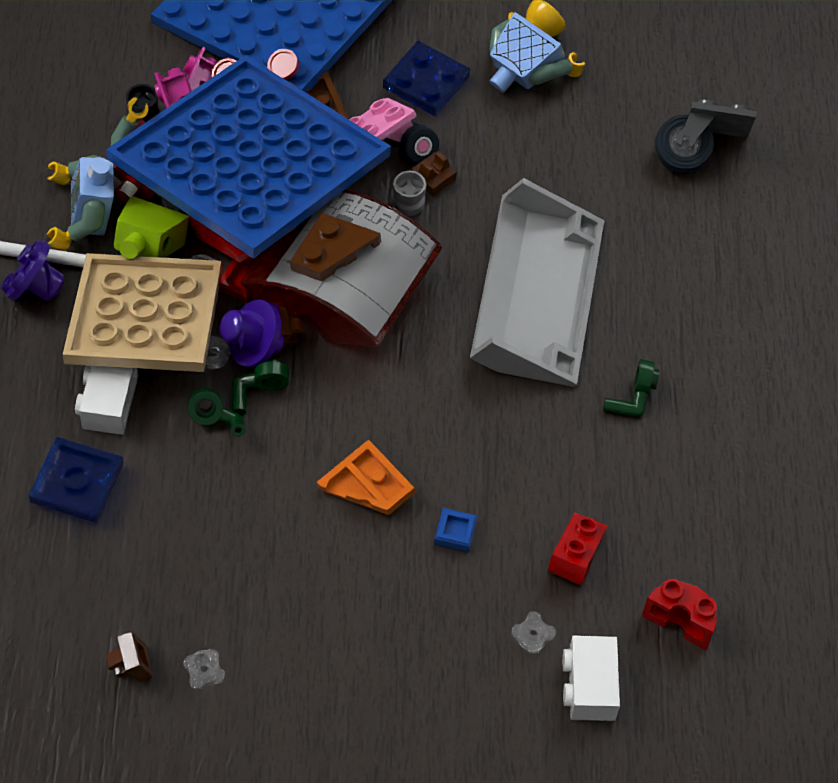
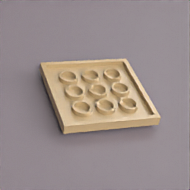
(143, 313)

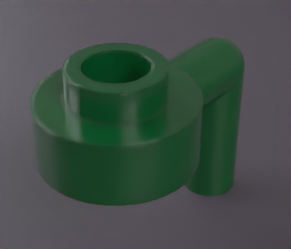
(268, 377)
(645, 379)
(215, 413)

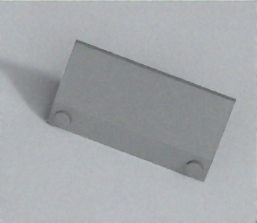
(538, 286)

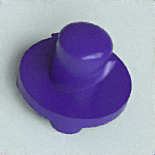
(34, 274)
(253, 332)

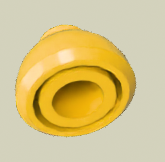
(545, 18)

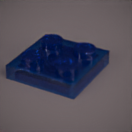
(426, 78)
(76, 479)

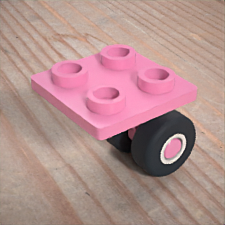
(395, 122)

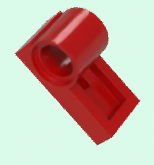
(577, 548)

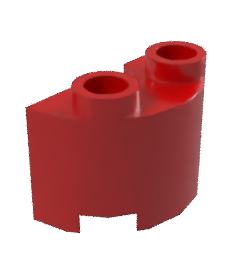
(685, 606)

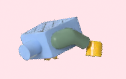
(527, 55)
(90, 198)

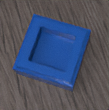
(455, 530)

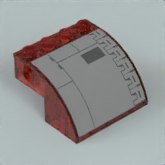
(360, 298)

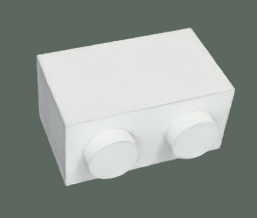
(106, 398)
(592, 678)

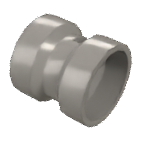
(409, 193)

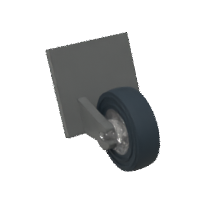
(687, 140)

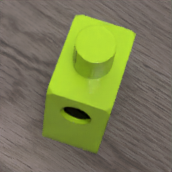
(149, 230)

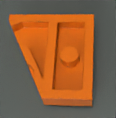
(368, 480)

